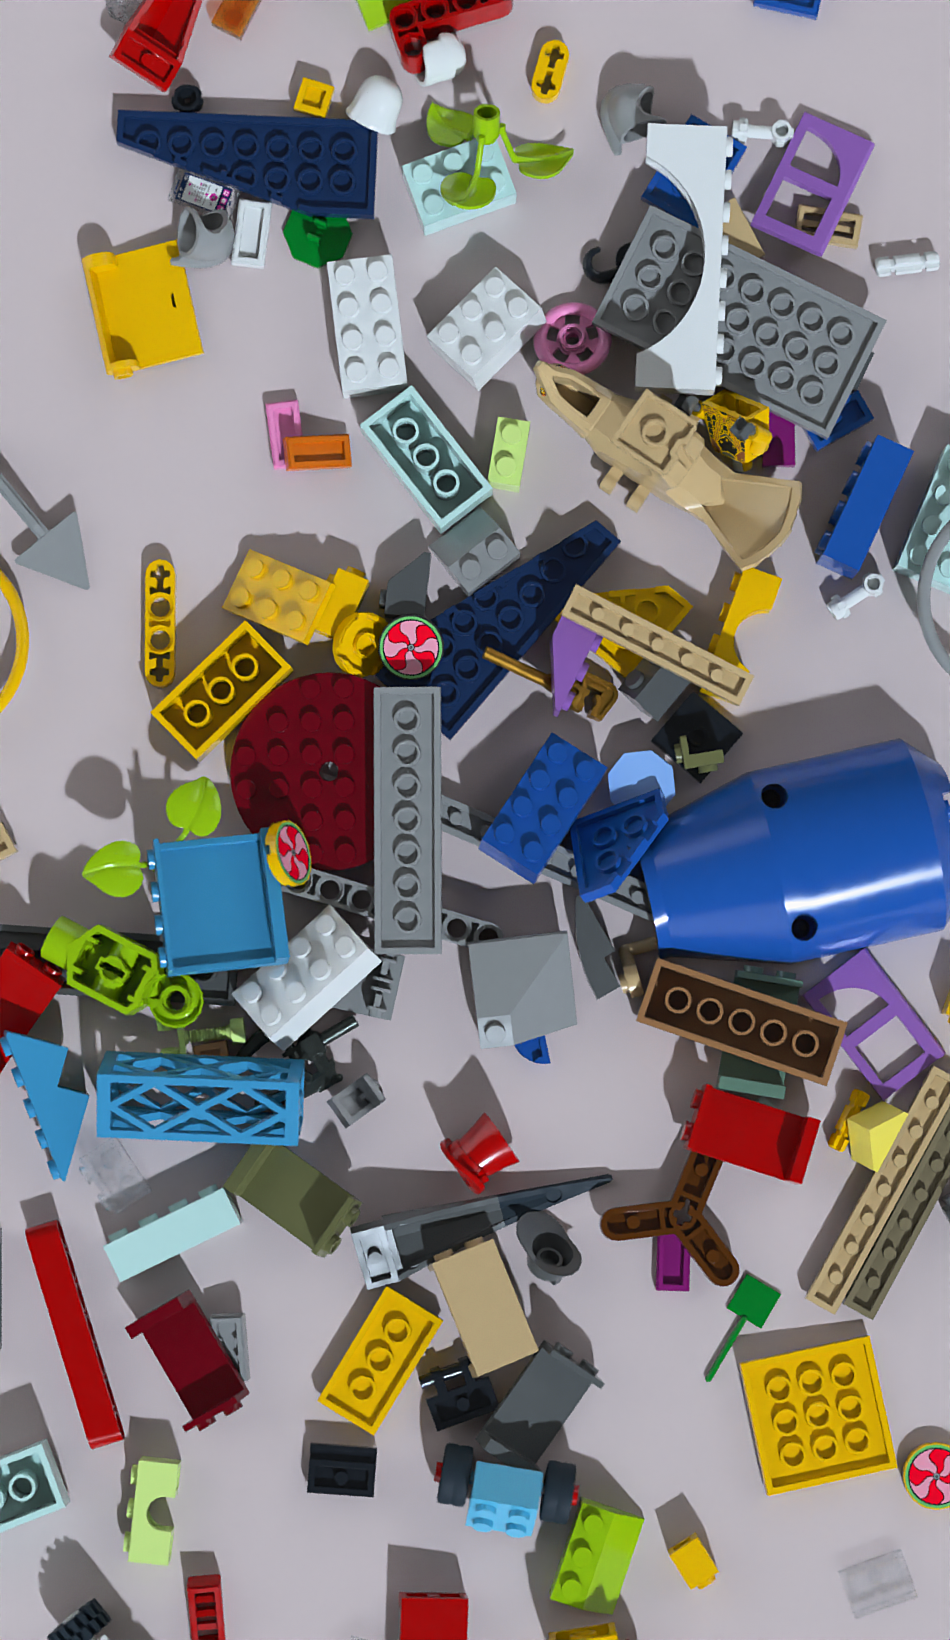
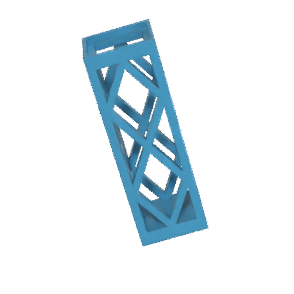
(198, 1121)

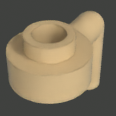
(630, 978)

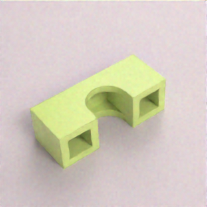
(149, 1540)

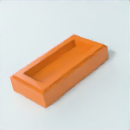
(317, 452)

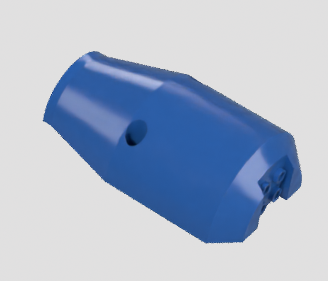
(846, 850)

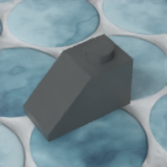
(407, 589)

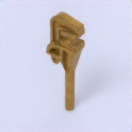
(601, 703)

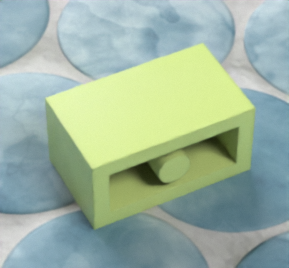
(508, 454)

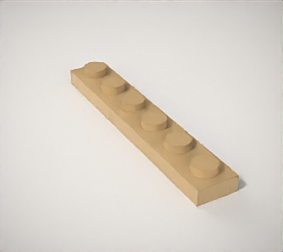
(657, 645)

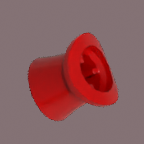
(479, 1153)

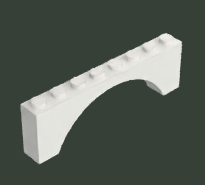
(696, 164)

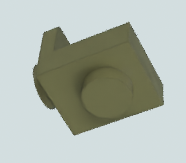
(704, 761)

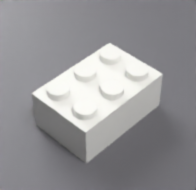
(487, 328)

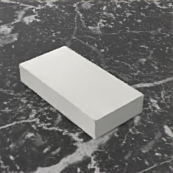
(251, 233)

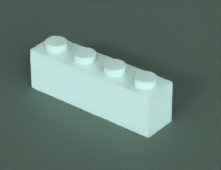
(173, 1233)

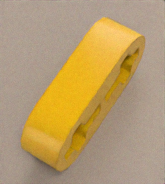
(542, 69)

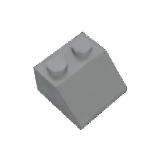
(475, 551)

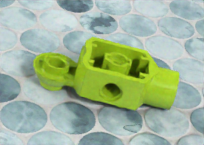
(120, 972)

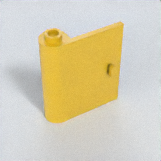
(137, 311)

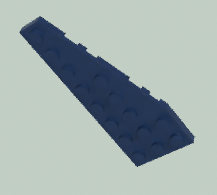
(291, 161)
(507, 618)

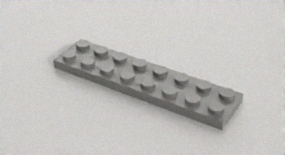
(407, 820)

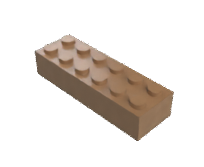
(742, 1022)

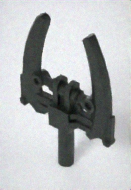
(309, 1047)

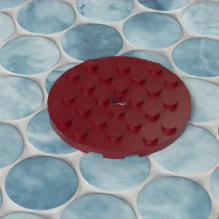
(281, 758)

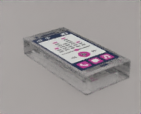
(202, 193)

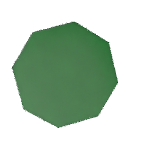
(317, 238)

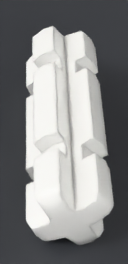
(907, 263)

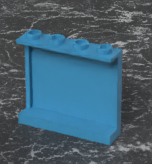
(217, 905)

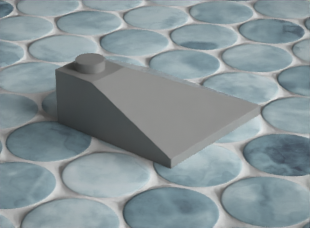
(522, 987)

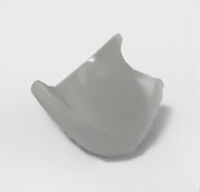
(626, 114)
(203, 238)

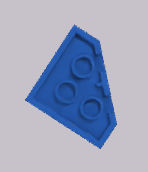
(614, 841)

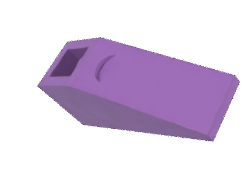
(568, 655)

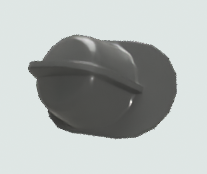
(548, 1247)

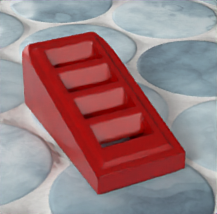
(205, 1590)

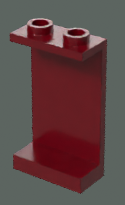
(192, 1359)

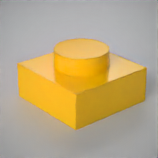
(314, 98)

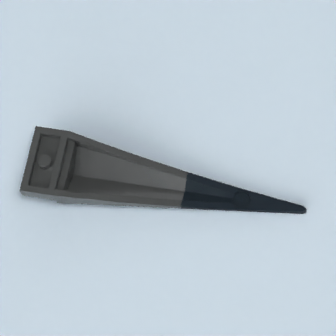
(409, 1239)

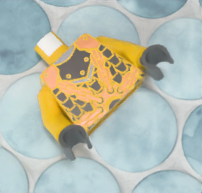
(734, 424)

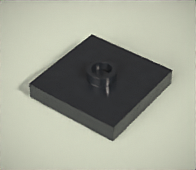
(704, 730)

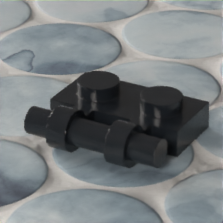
(459, 1403)

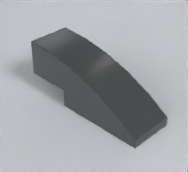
(592, 948)

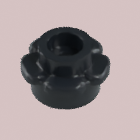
(187, 91)

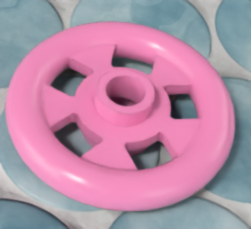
(556, 319)

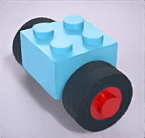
(505, 1495)

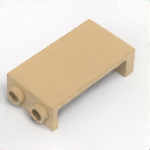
(483, 1306)

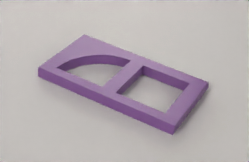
(851, 156)
(865, 973)

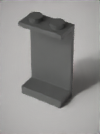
(537, 1406)

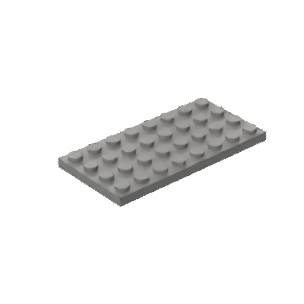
(781, 334)

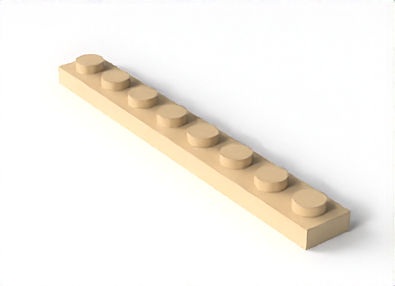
(881, 1193)

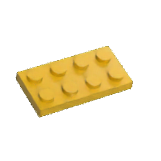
(380, 1360)

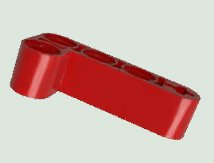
(425, 27)

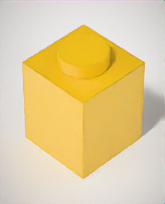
(693, 1562)

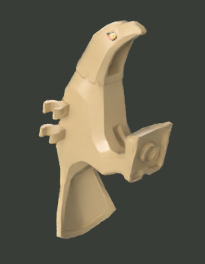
(668, 458)

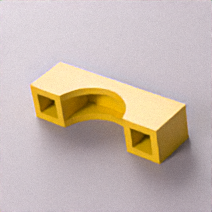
(752, 595)

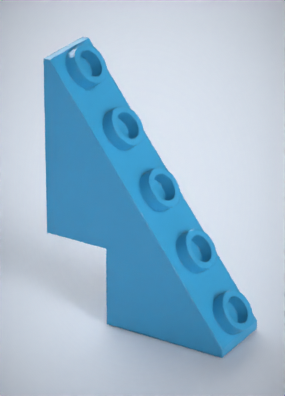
(55, 1106)

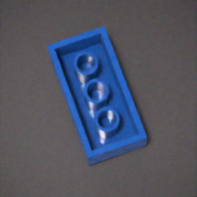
(865, 506)
(542, 808)

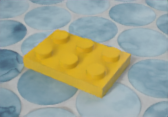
(278, 597)

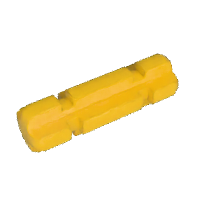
(839, 1139)

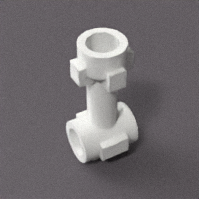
(779, 133)
(871, 586)

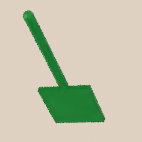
(753, 1304)

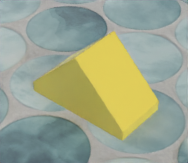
(874, 1133)

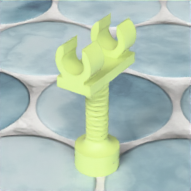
(234, 1031)

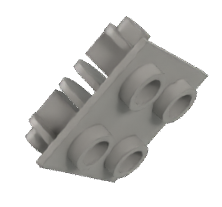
(377, 991)

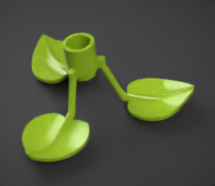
(471, 192)
(117, 865)

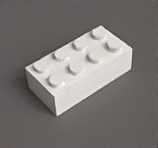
(367, 326)
(321, 970)

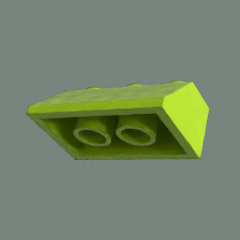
(596, 1557)

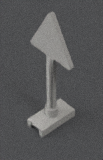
(57, 550)

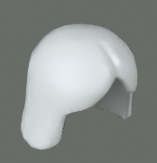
(442, 60)
(377, 104)

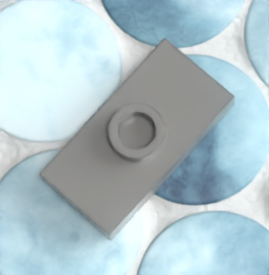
(233, 1336)

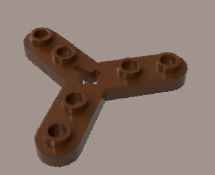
(695, 1236)

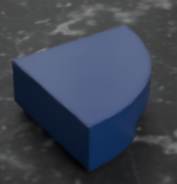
(534, 1050)

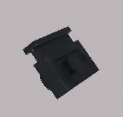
(342, 1469)

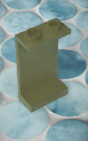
(294, 1196)

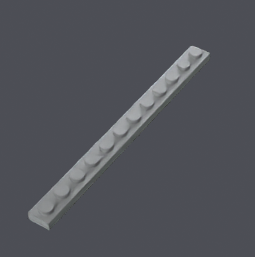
(472, 825)

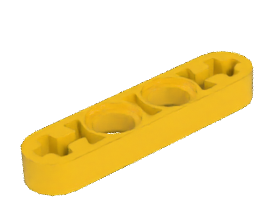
(164, 623)

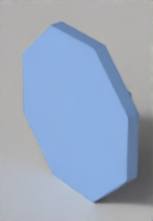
(638, 774)

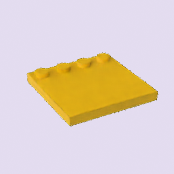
(818, 1415)

